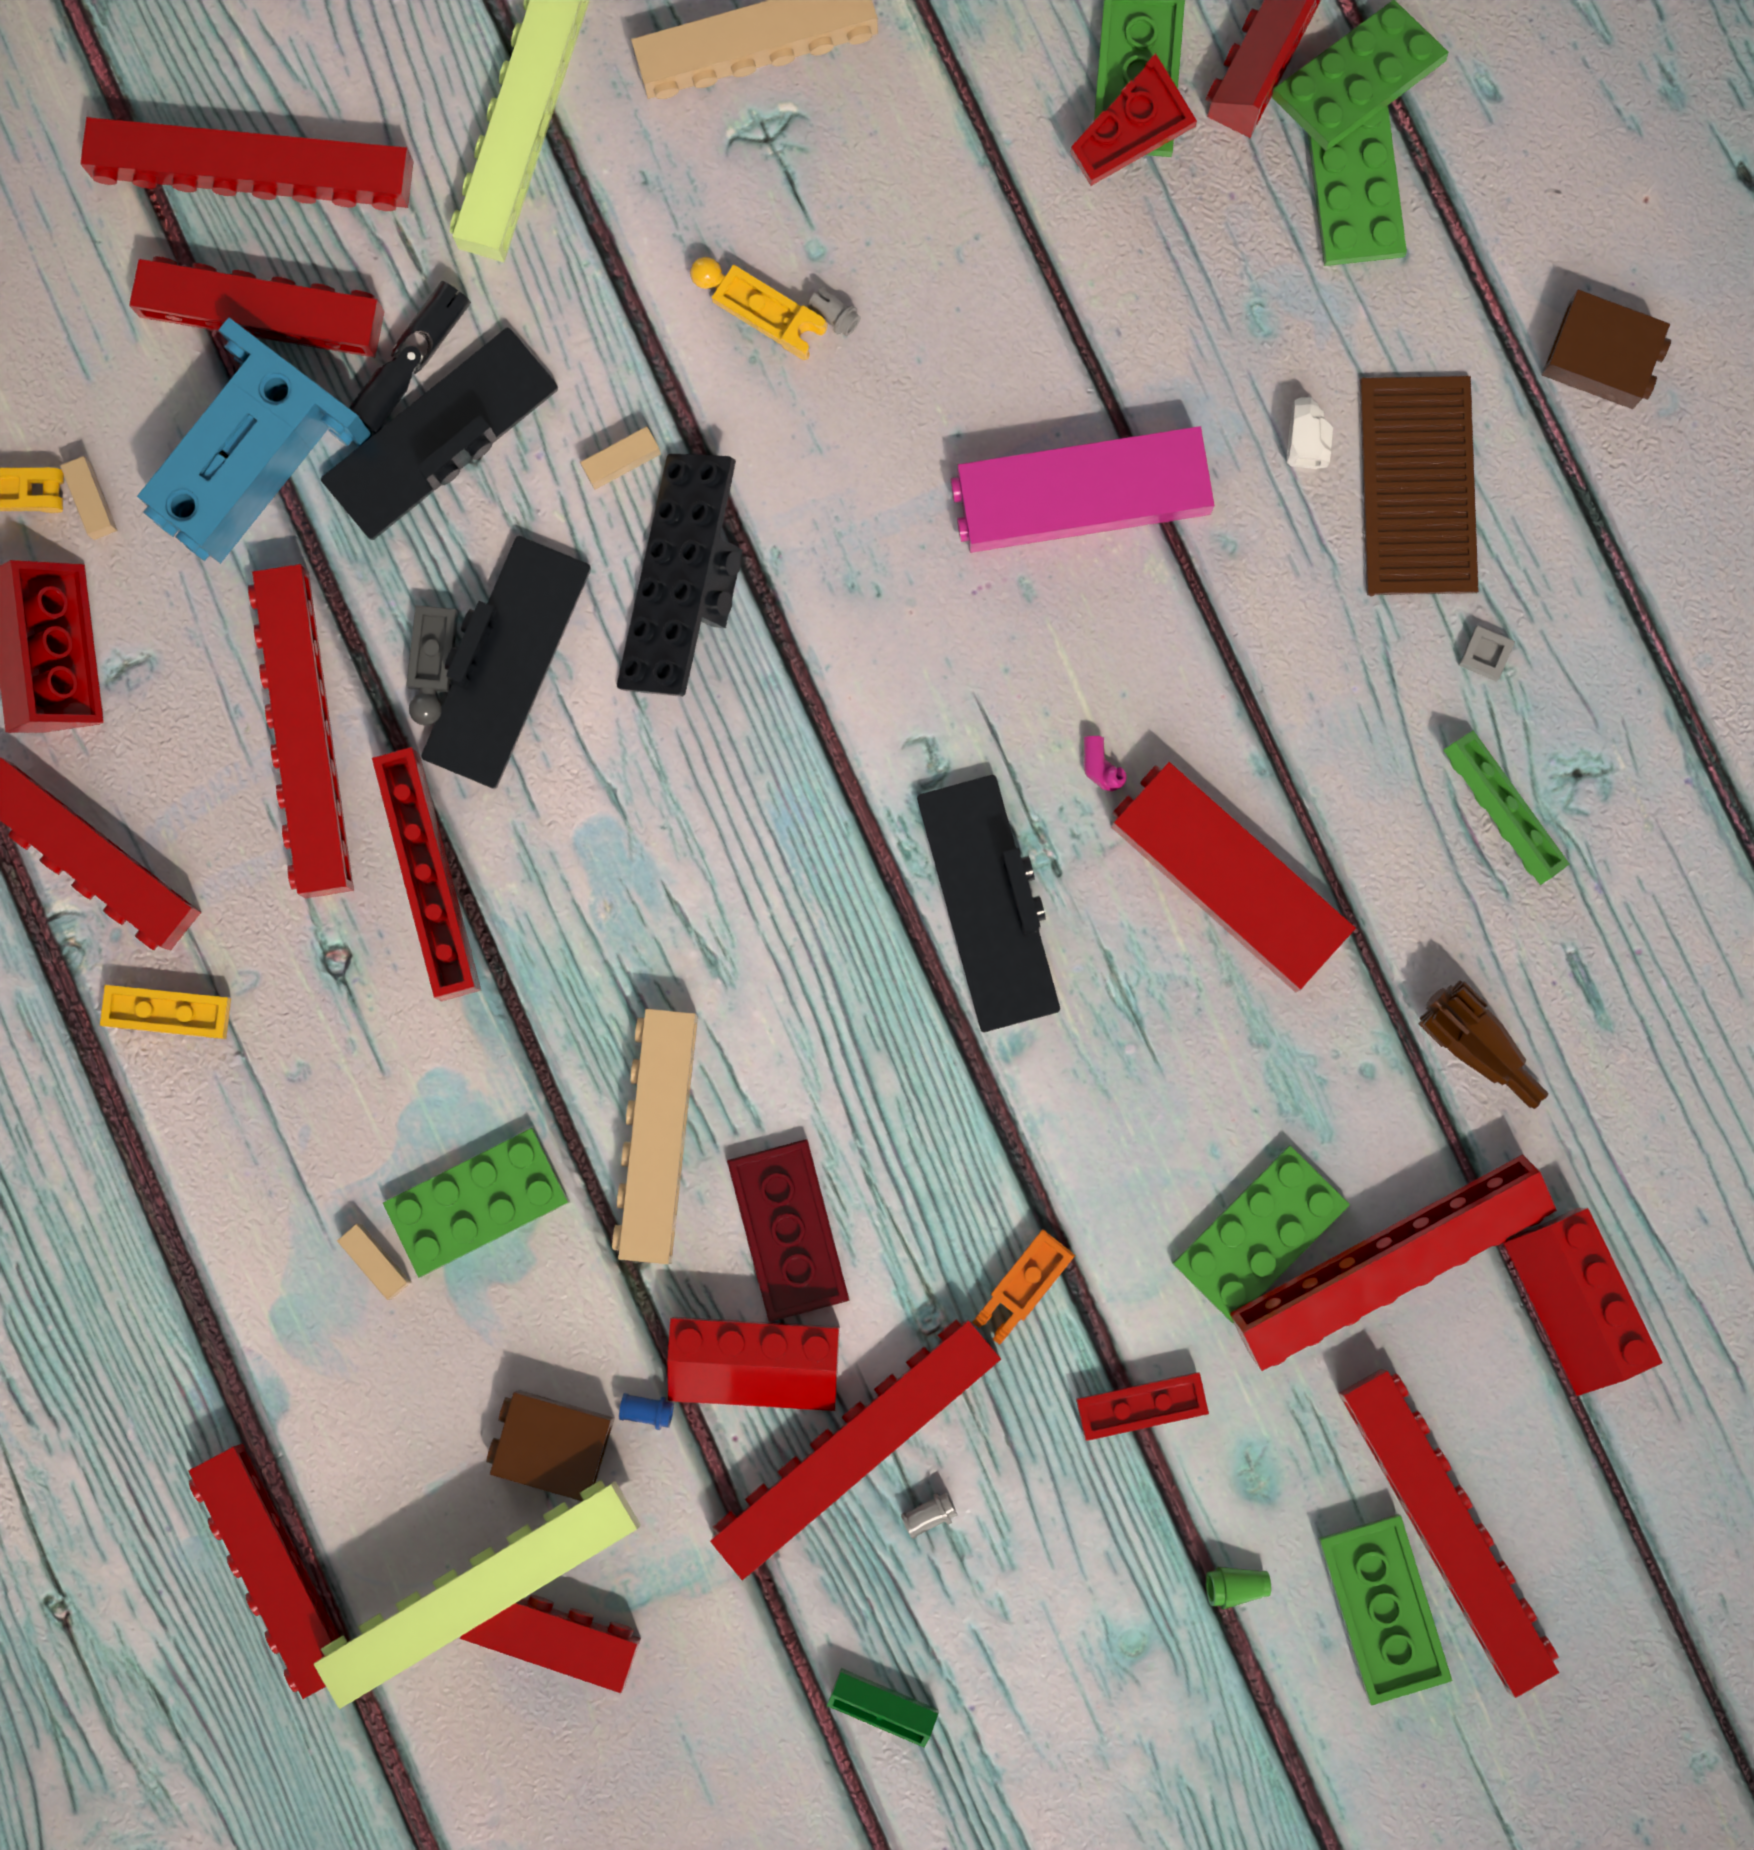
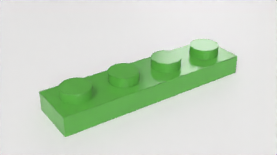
(1506, 807)

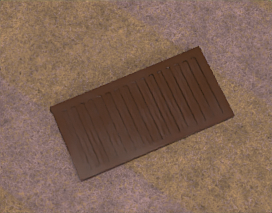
(1419, 485)

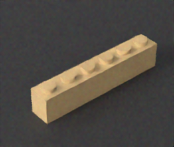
(748, 40)
(657, 1136)

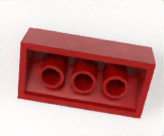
(1259, 62)
(47, 648)
(1582, 1302)
(753, 1363)

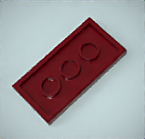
(788, 1230)

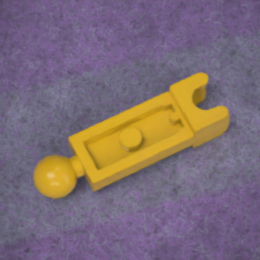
(759, 305)

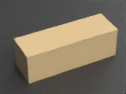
(620, 458)
(88, 498)
(374, 1261)

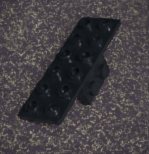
(439, 434)
(683, 577)
(504, 661)
(989, 903)

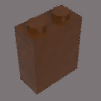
(1607, 350)
(549, 1444)

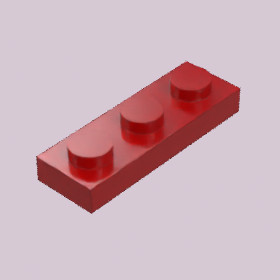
(1142, 1406)

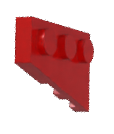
(1135, 124)

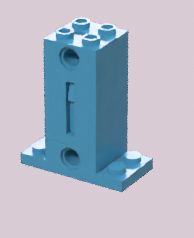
(243, 448)

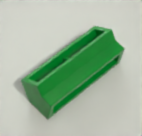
(883, 1708)

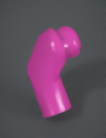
(1098, 768)

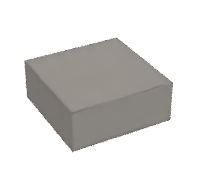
(1486, 653)

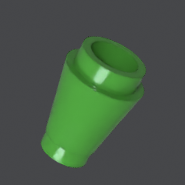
(1236, 1586)

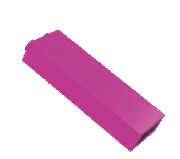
(1083, 489)

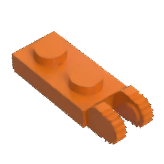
(1026, 1282)

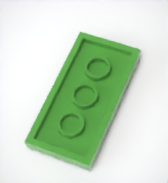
(1129, 38)
(1360, 75)
(1359, 195)
(475, 1202)
(1261, 1233)
(1385, 1609)

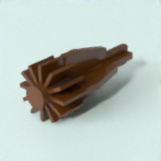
(1477, 1038)

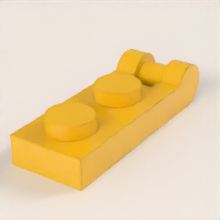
(17, 489)

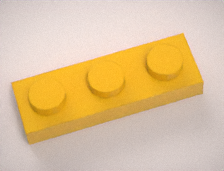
(165, 1012)

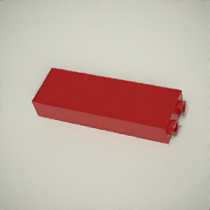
(1231, 876)

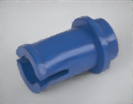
(646, 1410)

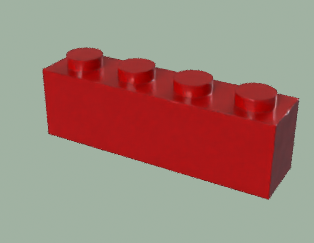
(561, 1641)

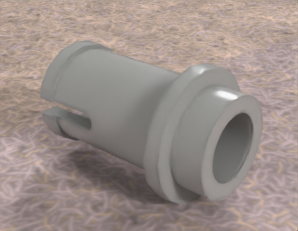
(834, 311)
(929, 1515)

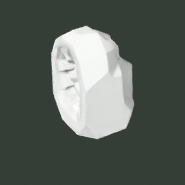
(1308, 435)

